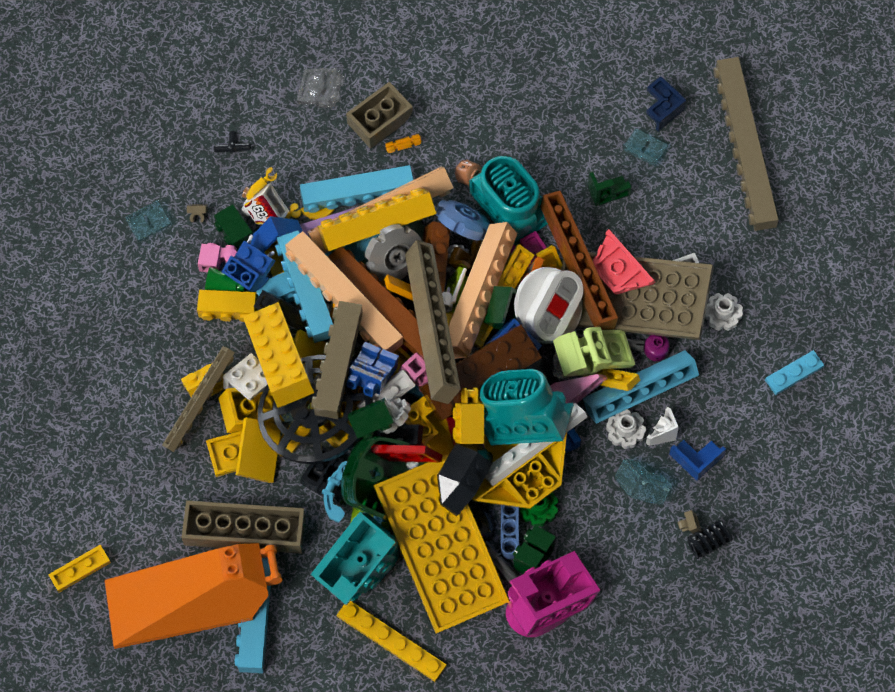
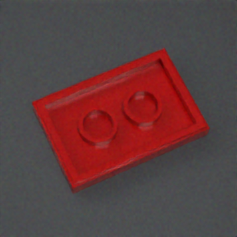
(406, 453)

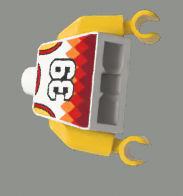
(265, 202)

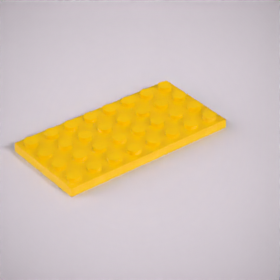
(440, 549)

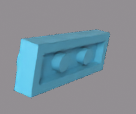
(794, 372)

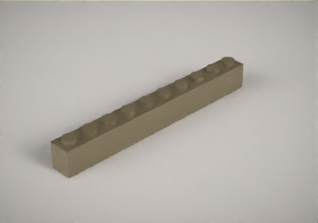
(746, 144)
(432, 322)

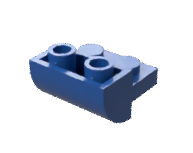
(249, 267)

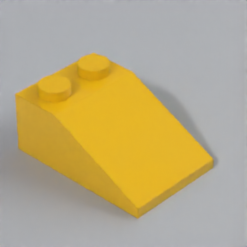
(237, 407)

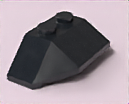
(462, 475)

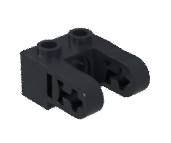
(316, 474)

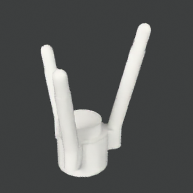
(448, 299)

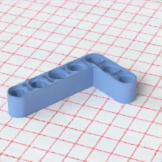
(509, 539)

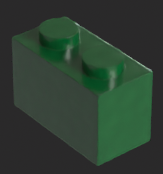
(232, 226)
(371, 418)

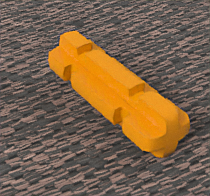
(403, 143)

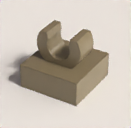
(197, 209)
(690, 523)

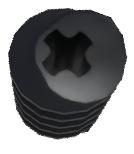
(708, 537)

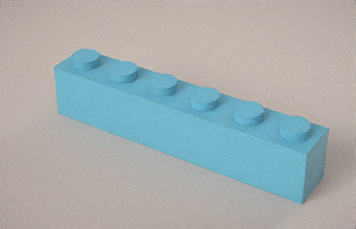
(352, 189)
(310, 298)
(653, 381)
(253, 636)

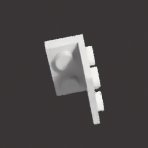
(246, 377)

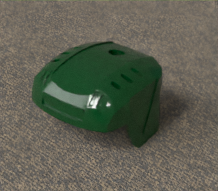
(368, 469)

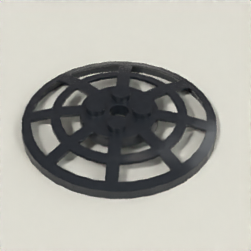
(306, 418)

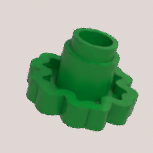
(540, 514)

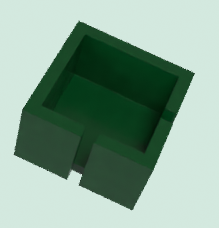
(535, 549)

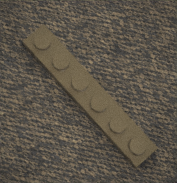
(195, 404)

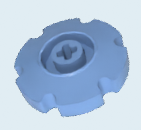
(462, 219)

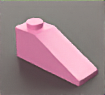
(578, 388)

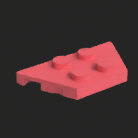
(618, 267)

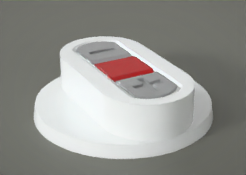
(549, 303)

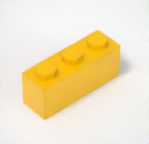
(225, 304)

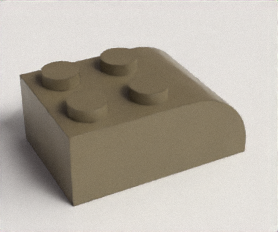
(379, 115)

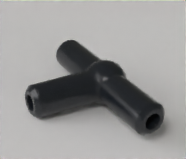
(232, 146)

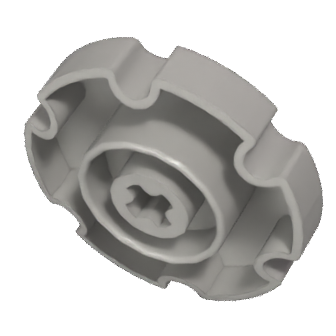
(388, 251)

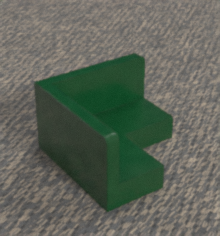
(607, 190)
(500, 305)

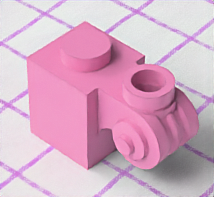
(212, 255)
(415, 370)

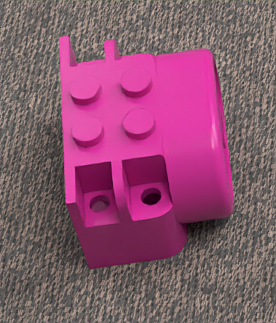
(549, 595)

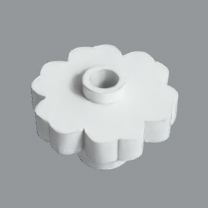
(723, 311)
(400, 411)
(626, 429)

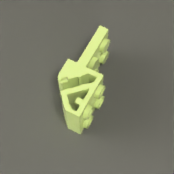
(593, 352)

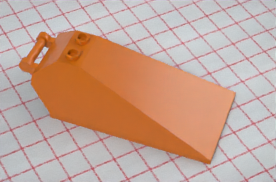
(190, 594)

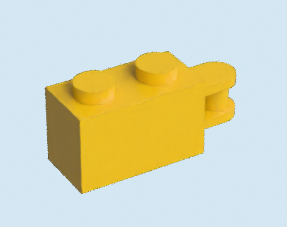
(469, 419)

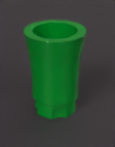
(219, 281)

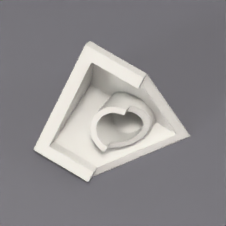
(665, 430)

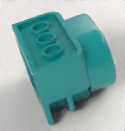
(509, 195)
(523, 408)
(358, 559)

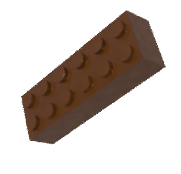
(508, 352)

